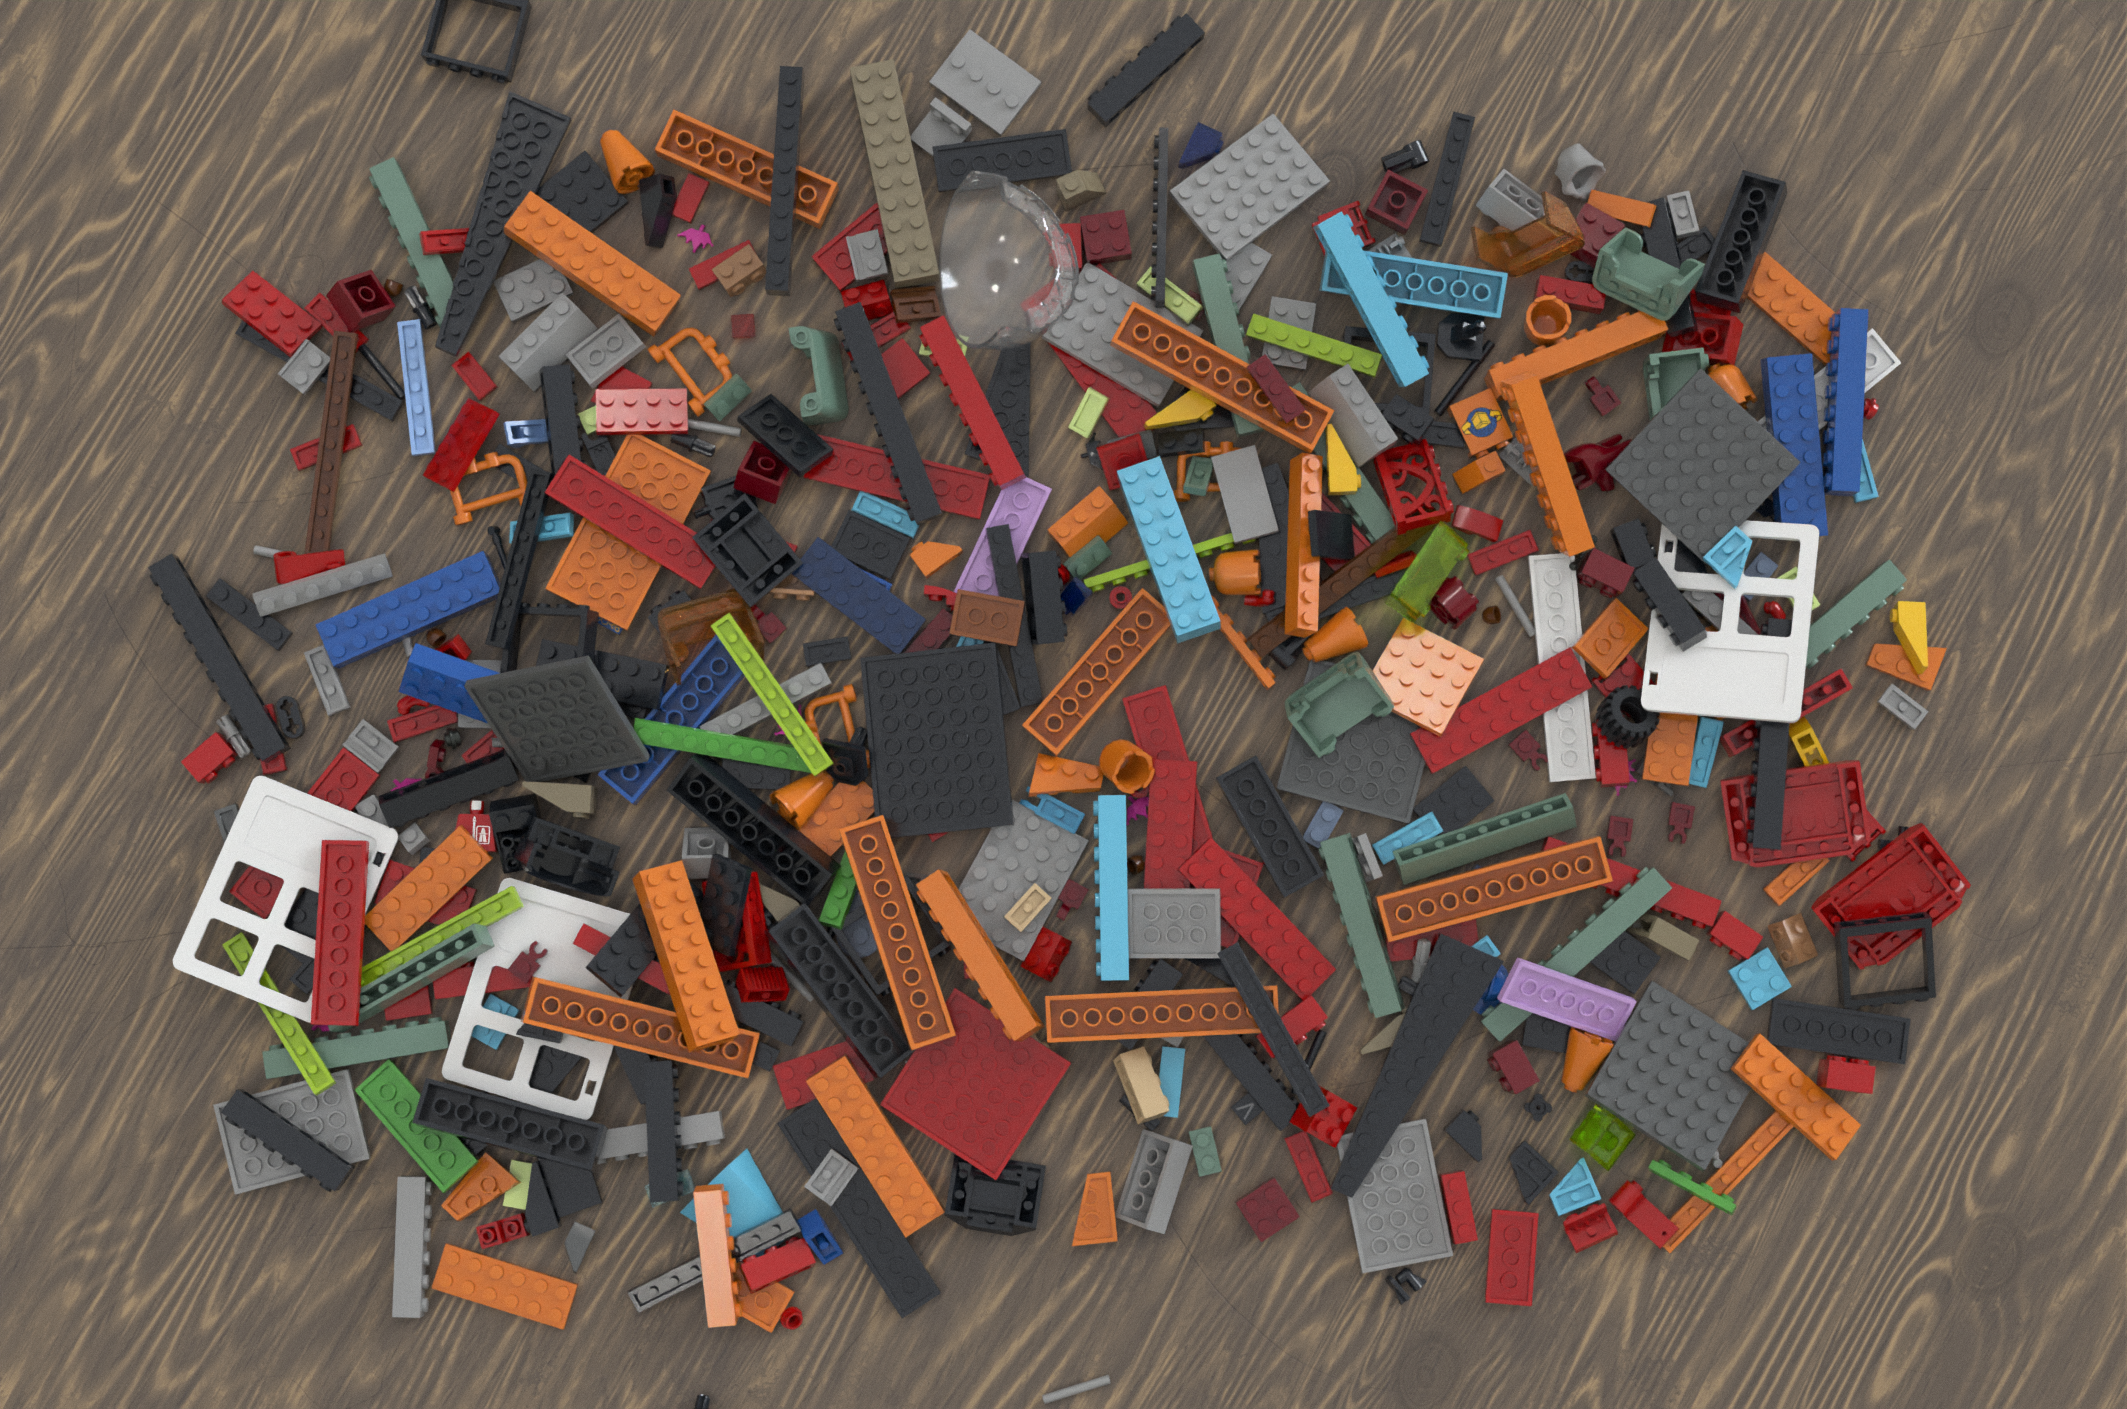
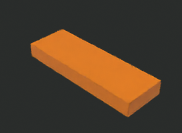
(1623, 208)
(1792, 879)

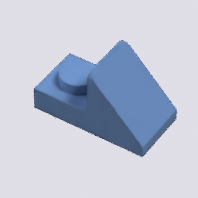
(525, 432)

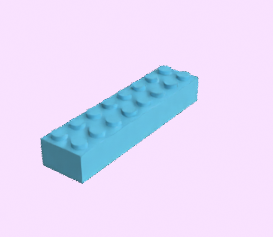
(1431, 284)
(1371, 300)
(1168, 549)
(1112, 887)

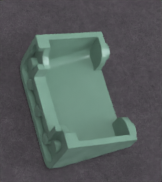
(1642, 279)
(1667, 374)
(830, 399)
(1336, 702)

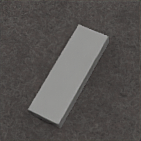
(327, 681)

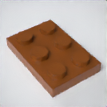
(987, 617)

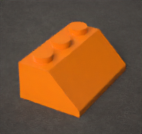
(1085, 521)

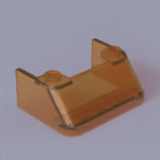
(1532, 244)
(692, 623)

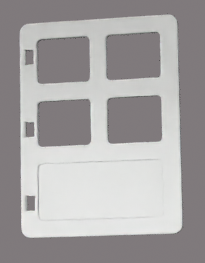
(1730, 670)
(282, 835)
(554, 923)

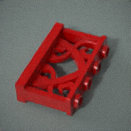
(1400, 512)
(751, 936)

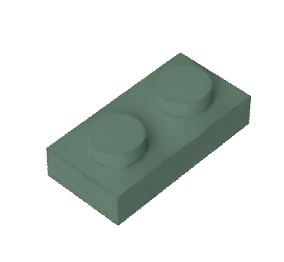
(727, 397)
(1198, 476)
(1087, 558)
(1205, 1151)

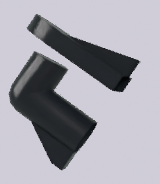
(1405, 1275)

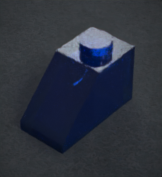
(1201, 146)
(1075, 596)

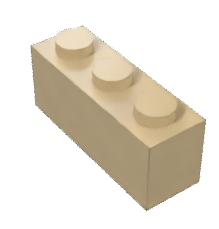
(1141, 1085)

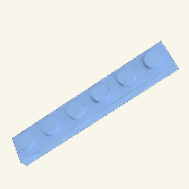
(416, 387)

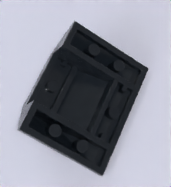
(747, 550)
(992, 1205)

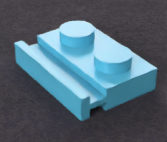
(489, 1036)

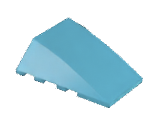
(749, 1196)

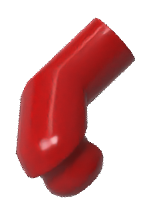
(1260, 601)
(1774, 609)
(408, 702)

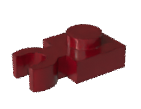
(1526, 747)
(1680, 817)
(1619, 831)
(525, 965)

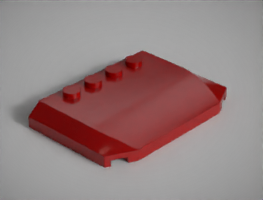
(1820, 814)
(1899, 879)

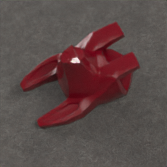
(1592, 459)

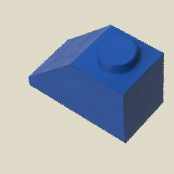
(819, 1237)

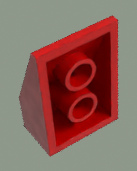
(1715, 333)

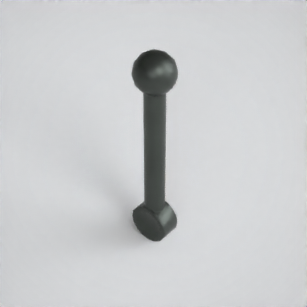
(1574, 565)

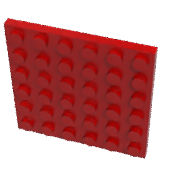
(976, 1087)

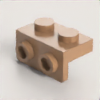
(740, 271)
(792, 587)
(1792, 940)

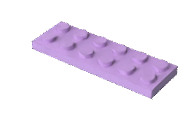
(1020, 508)
(1566, 999)

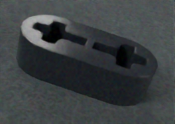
(1581, 266)
(285, 719)

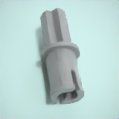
(234, 736)
(1420, 958)

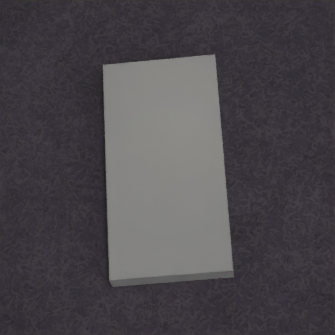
(1244, 494)

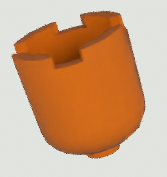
(1547, 320)
(1733, 382)
(1237, 573)
(1126, 765)

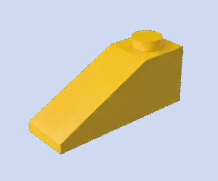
(1185, 410)
(1341, 470)
(1911, 631)
(1806, 743)

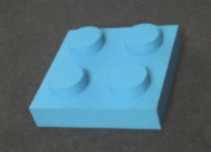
(1759, 978)

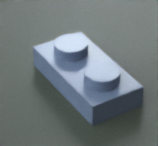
(1760, 567)
(1322, 824)

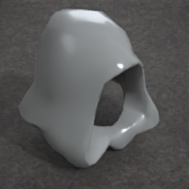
(1578, 171)

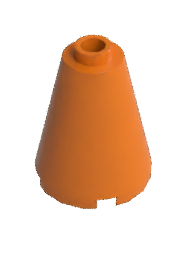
(624, 162)
(1336, 638)
(802, 797)
(1583, 1058)

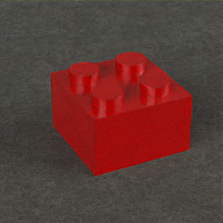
(1841, 1075)
(1330, 1122)

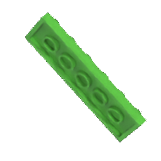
(395, 1103)

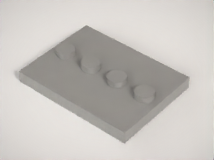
(985, 82)
(1174, 922)

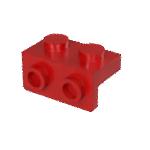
(872, 297)
(1046, 954)
(1589, 1227)

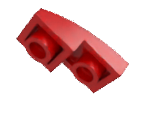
(1477, 522)
(937, 593)
(502, 1231)

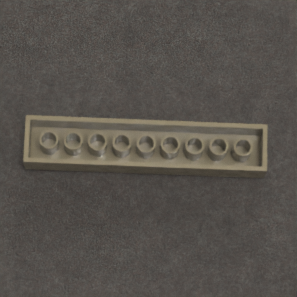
(894, 174)

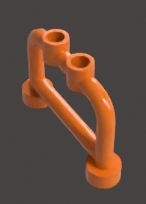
(707, 344)
(1225, 447)
(491, 460)
(843, 697)

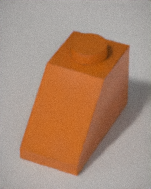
(1479, 472)
(933, 556)

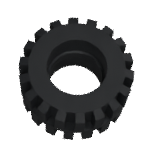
(1616, 727)

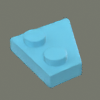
(1730, 556)
(1575, 1190)

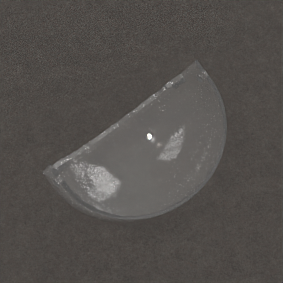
(1003, 264)

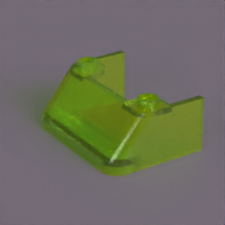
(1427, 572)

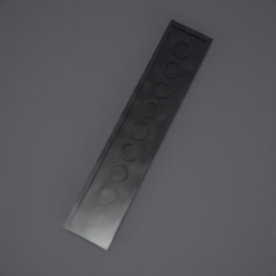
(863, 1213)

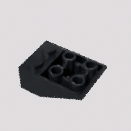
(510, 821)

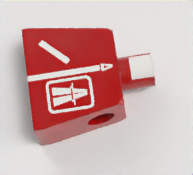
(479, 826)

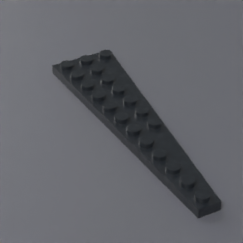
(517, 165)
(1438, 1009)

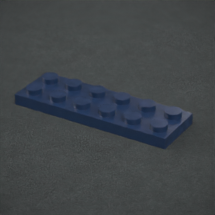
(858, 596)

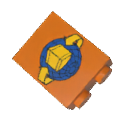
(1481, 423)

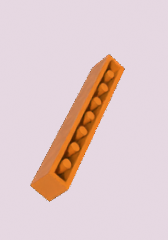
(1302, 568)

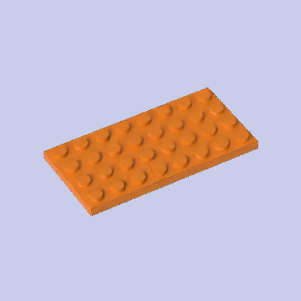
(603, 569)

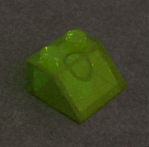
(1602, 1137)

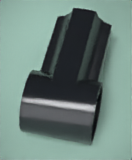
(1410, 156)
(1288, 651)

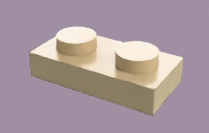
(1027, 907)

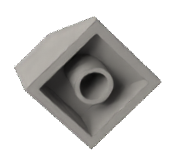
(698, 849)

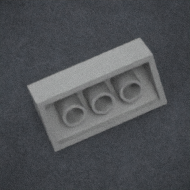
(1511, 202)
(547, 340)
(1354, 416)
(1153, 1181)

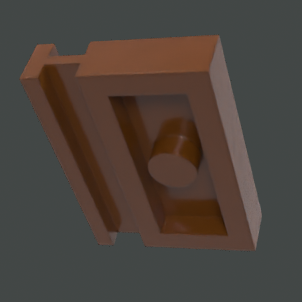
(915, 304)

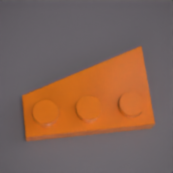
(1895, 662)
(1064, 775)
(479, 1187)
(1096, 1214)

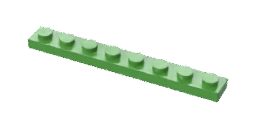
(719, 744)

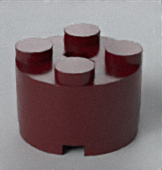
(1453, 603)

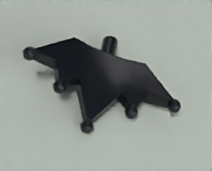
(1092, 452)
(1766, 509)

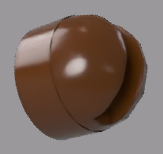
(392, 287)
(1491, 615)
(435, 637)
(1135, 864)

